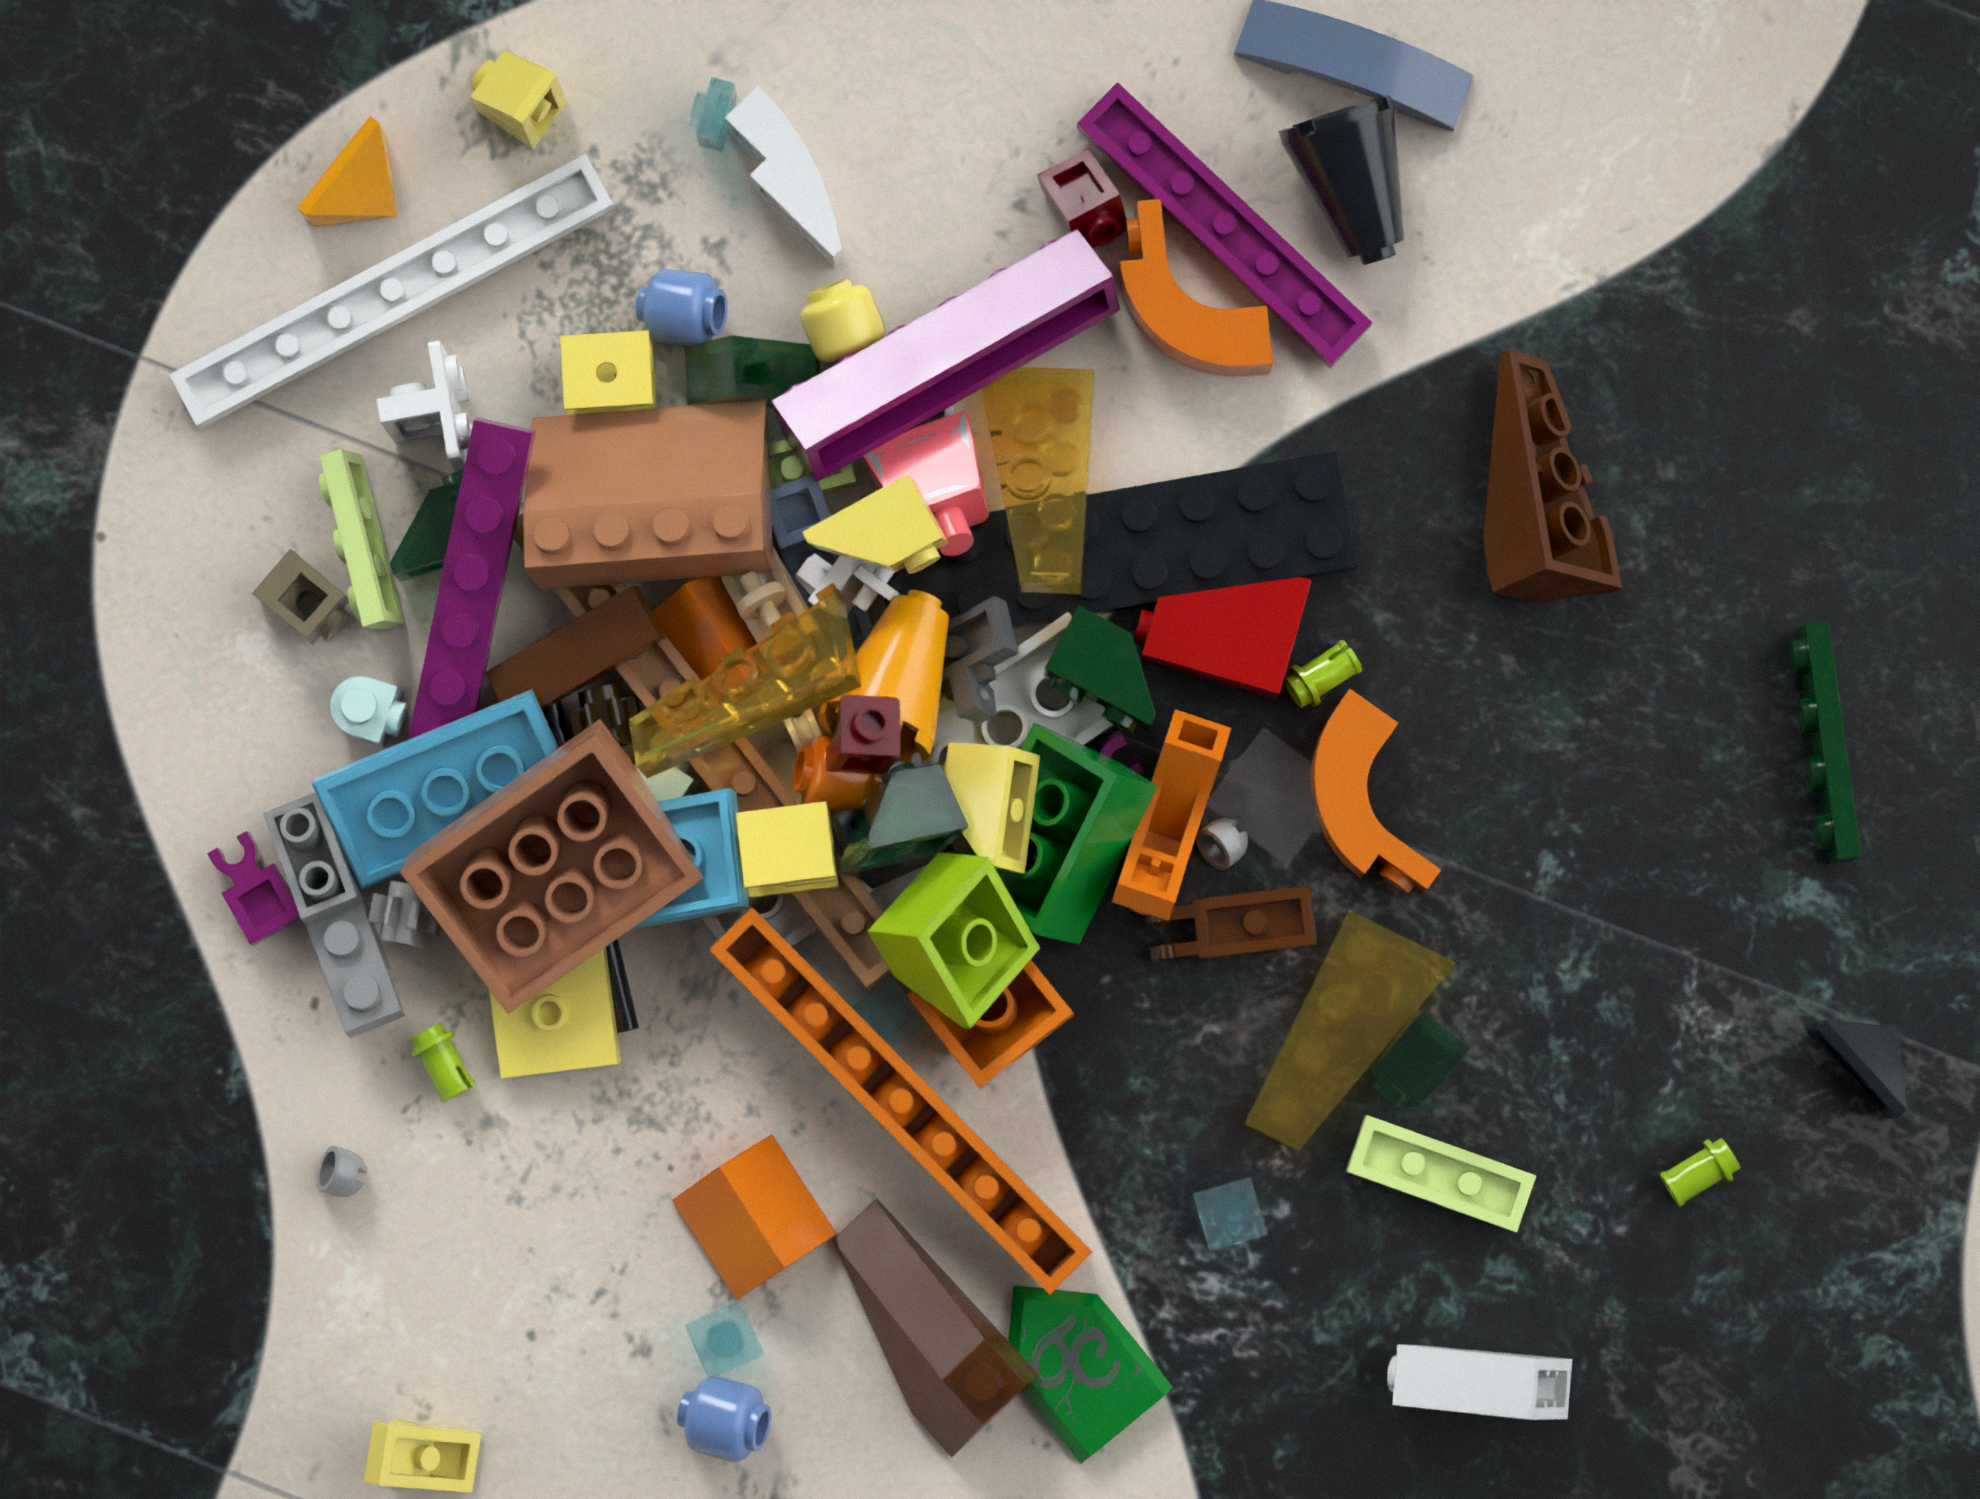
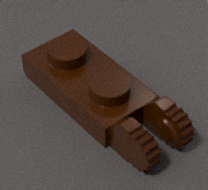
(1242, 924)

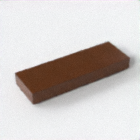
(580, 650)

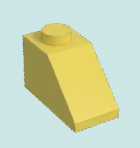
(518, 96)
(884, 529)
(997, 799)

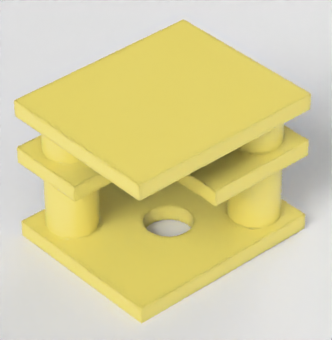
(608, 372)
(787, 849)

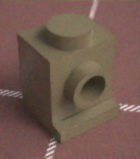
(289, 583)

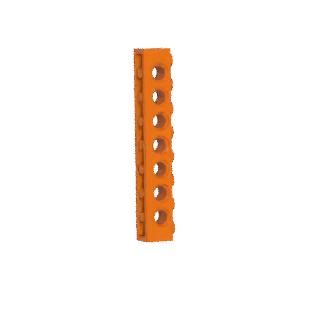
(900, 1100)

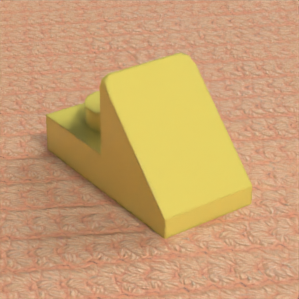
(422, 1456)

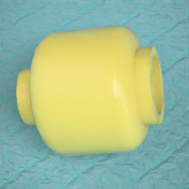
(841, 320)

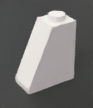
(1480, 1382)

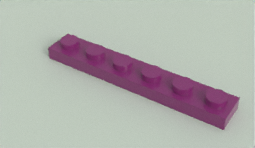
(1224, 225)
(473, 574)

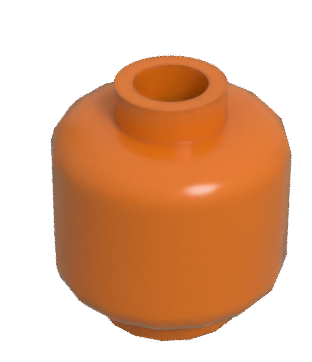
(838, 789)

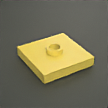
(562, 1026)

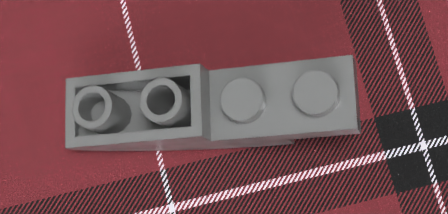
(334, 915)

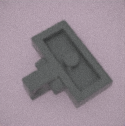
(973, 647)

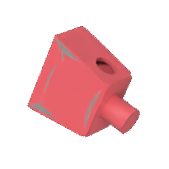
(946, 469)

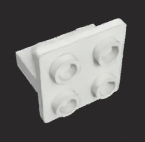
(423, 413)

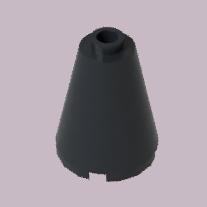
(1353, 175)

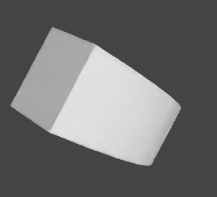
(786, 172)

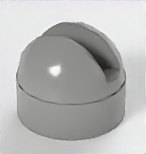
(1222, 843)
(339, 1172)

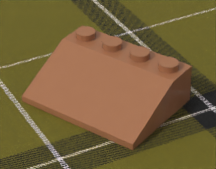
(648, 495)
(552, 867)

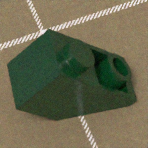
(1104, 666)

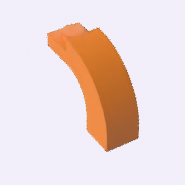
(1193, 334)
(1342, 802)
(1171, 821)

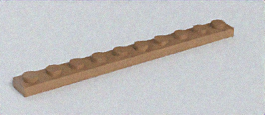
(839, 912)

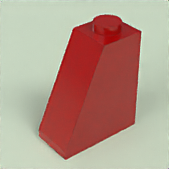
(1227, 634)

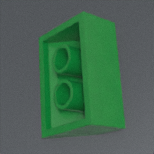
(1077, 835)

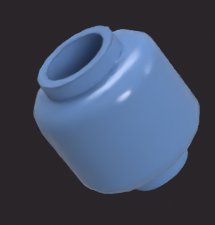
(682, 308)
(724, 1419)

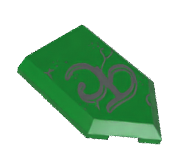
(1087, 1366)

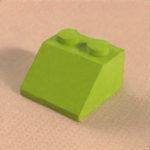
(955, 936)

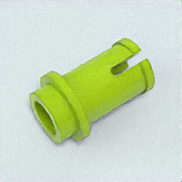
(1321, 674)
(442, 1061)
(1700, 1171)

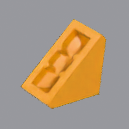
(355, 184)

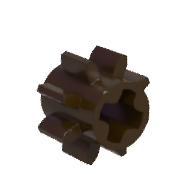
(608, 705)

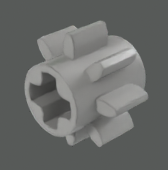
(402, 916)

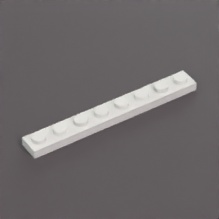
(391, 291)

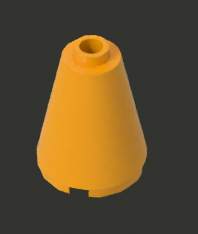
(906, 662)

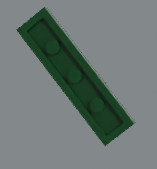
(1829, 767)

